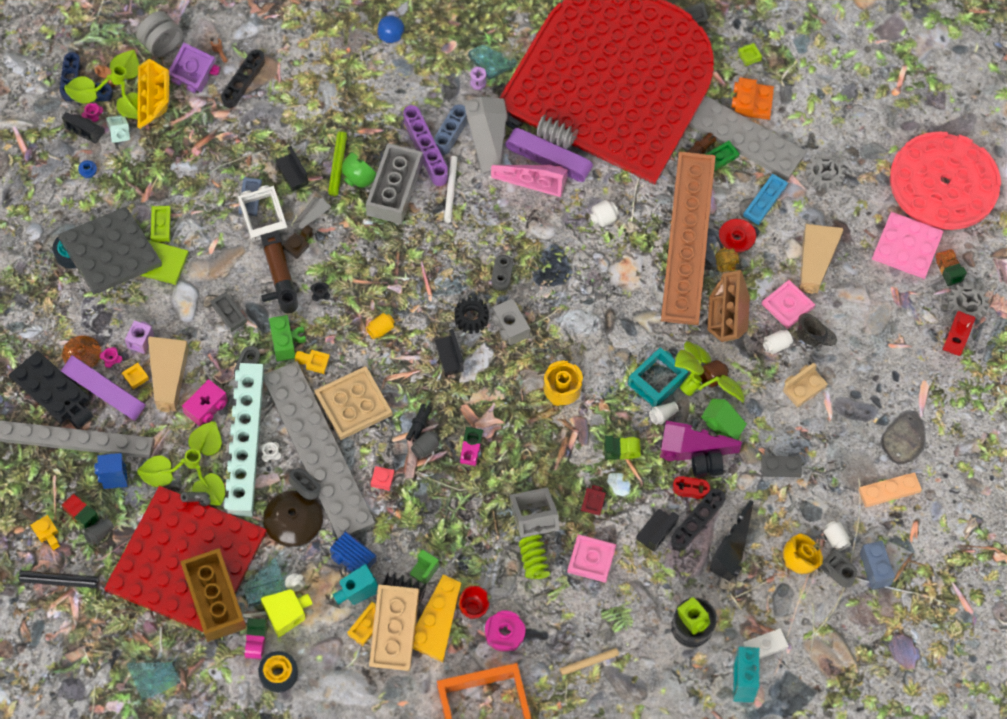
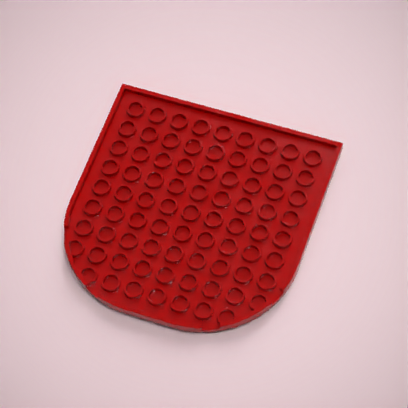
(619, 76)

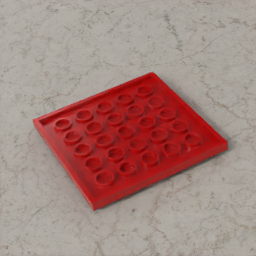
(173, 532)

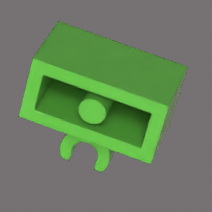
(284, 337)
(723, 419)

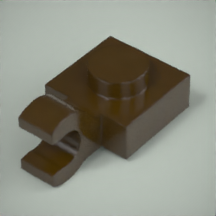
(298, 244)

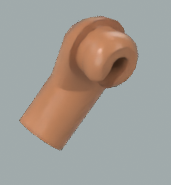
(103, 71)

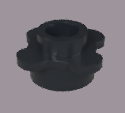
(315, 288)

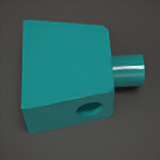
(357, 586)

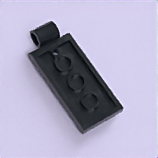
(52, 390)

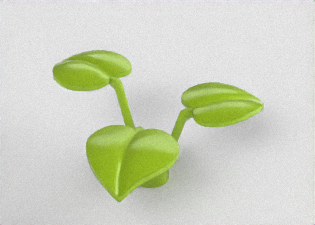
(122, 67)
(688, 360)
(203, 440)

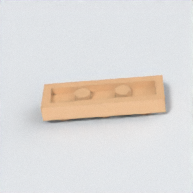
(890, 489)

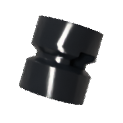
(705, 464)

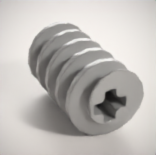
(556, 133)

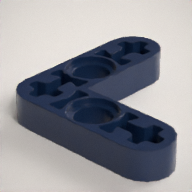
(67, 69)

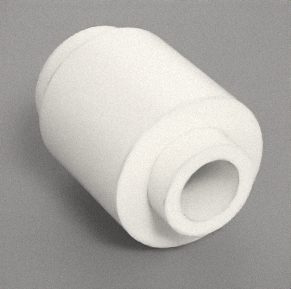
(777, 341)
(837, 536)

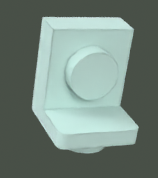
(118, 128)

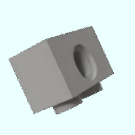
(507, 312)

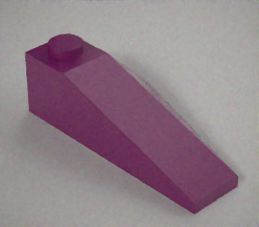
(681, 441)

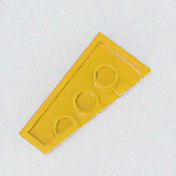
(437, 618)

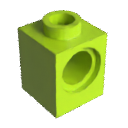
(690, 609)

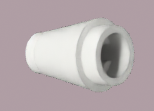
(661, 413)

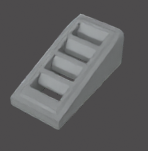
(311, 212)

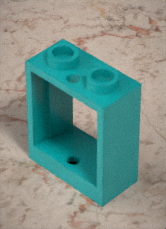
(645, 390)
(744, 676)

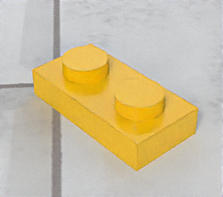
(363, 628)

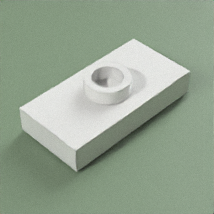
(768, 643)

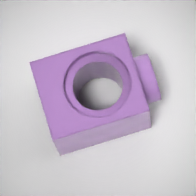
(136, 343)

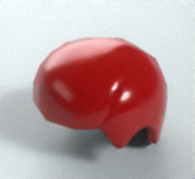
(474, 602)

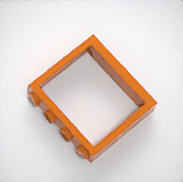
(481, 678)

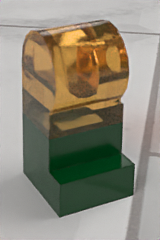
(950, 267)

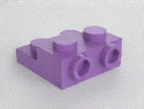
(191, 68)

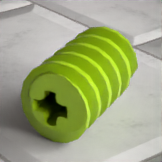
(532, 557)

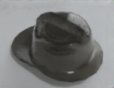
(814, 332)

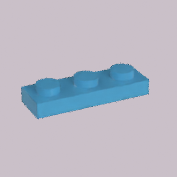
(765, 199)

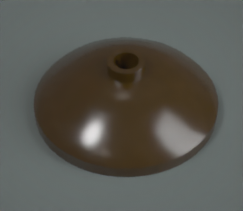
(292, 529)

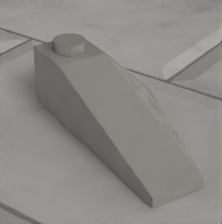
(487, 124)

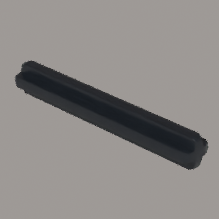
(58, 579)

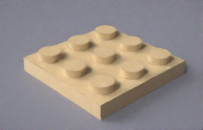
(353, 403)

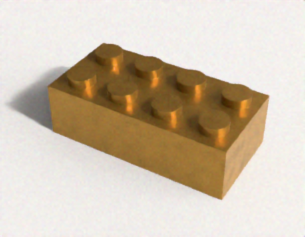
(213, 595)

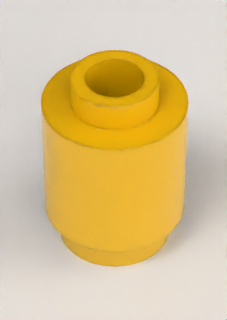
(380, 326)

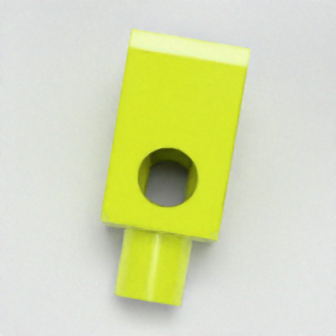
(285, 610)

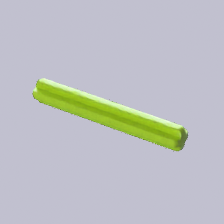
(337, 164)

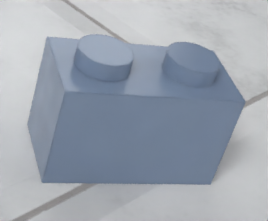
(877, 565)

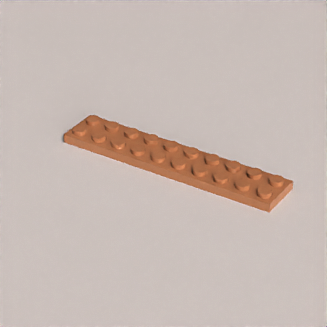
(688, 238)

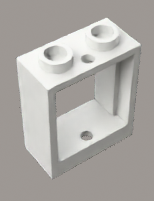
(263, 192)

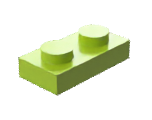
(160, 223)

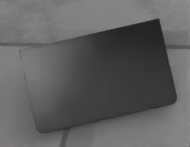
(292, 170)
(450, 354)
(657, 529)

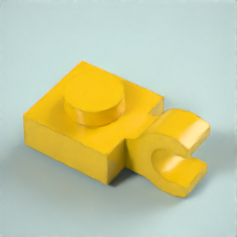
(315, 361)
(45, 531)

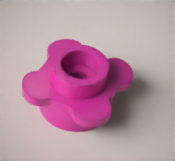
(92, 107)
(108, 353)

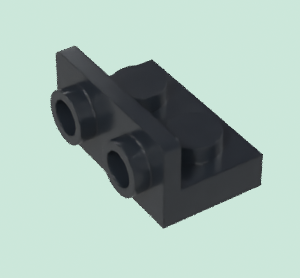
(82, 127)

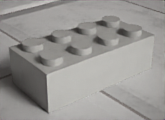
(394, 183)

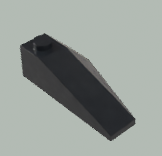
(730, 552)

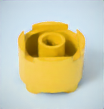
(562, 383)

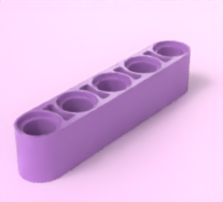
(425, 138)
(548, 154)
(103, 388)

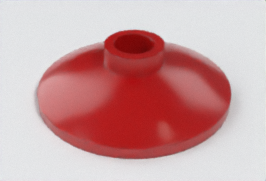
(740, 229)

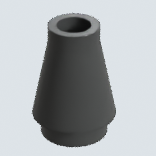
(98, 531)

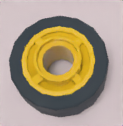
(274, 661)

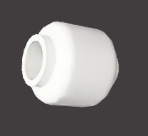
(604, 213)

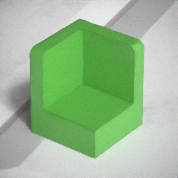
(425, 567)

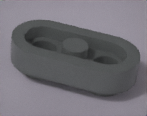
(502, 271)
(245, 354)
(304, 483)

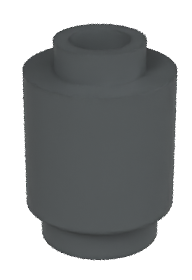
(425, 444)

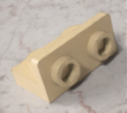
(804, 385)

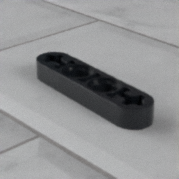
(246, 80)
(696, 518)

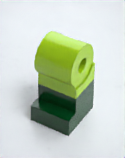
(621, 448)

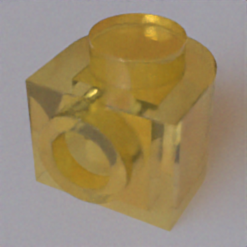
(726, 260)

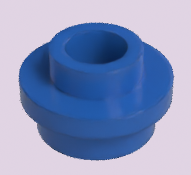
(87, 173)

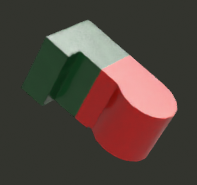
(80, 512)

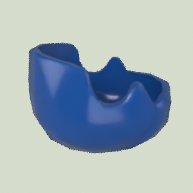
(390, 29)

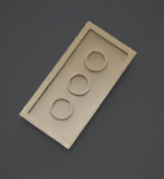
(394, 627)

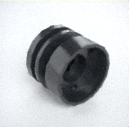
(684, 635)

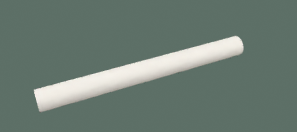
(450, 189)

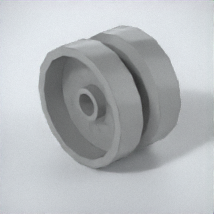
(159, 34)

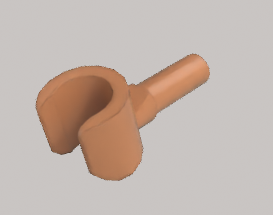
(218, 48)

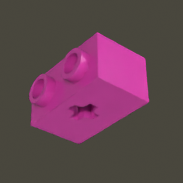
(205, 403)

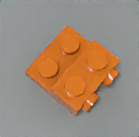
(752, 99)

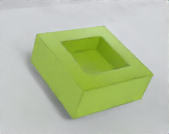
(749, 54)

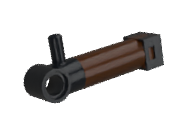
(279, 272)

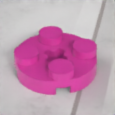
(498, 622)

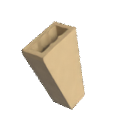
(817, 253)
(167, 367)

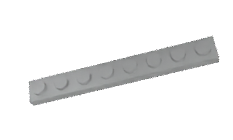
(76, 439)

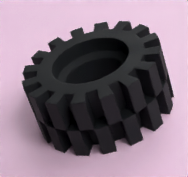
(473, 305)

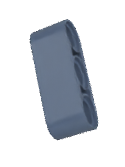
(453, 122)

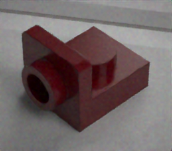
(593, 500)

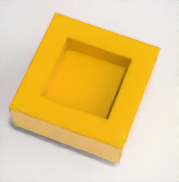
(135, 376)

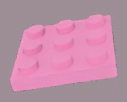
(907, 245)

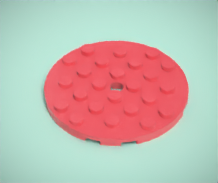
(950, 206)

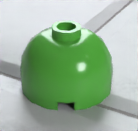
(357, 172)

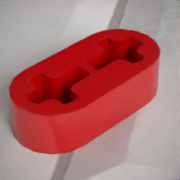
(690, 487)

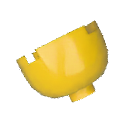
(801, 554)

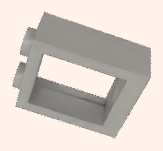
(527, 524)

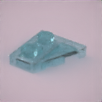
(490, 61)
(264, 584)
(153, 677)

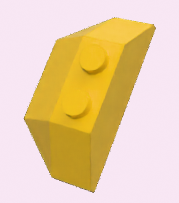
(152, 92)

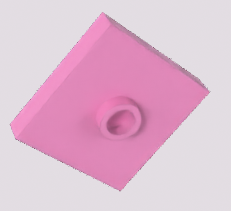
(788, 304)
(591, 558)

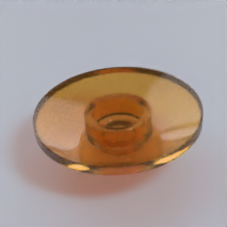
(89, 355)

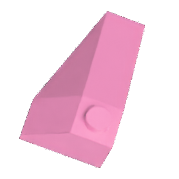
(542, 178)

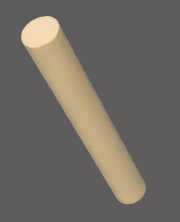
(589, 661)

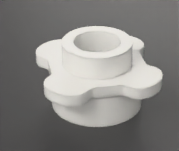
(270, 446)
(295, 582)

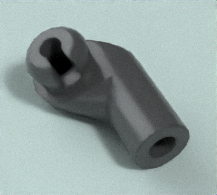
(202, 497)

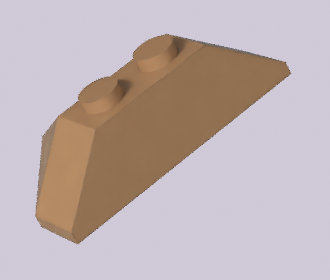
(729, 307)

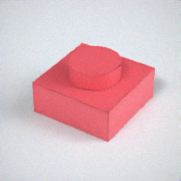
(382, 478)

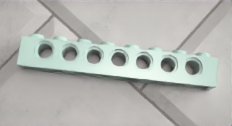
(246, 374)

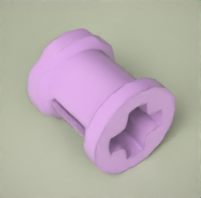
(478, 78)

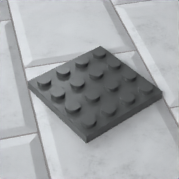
(109, 250)

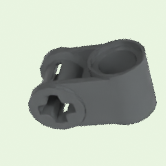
(836, 565)

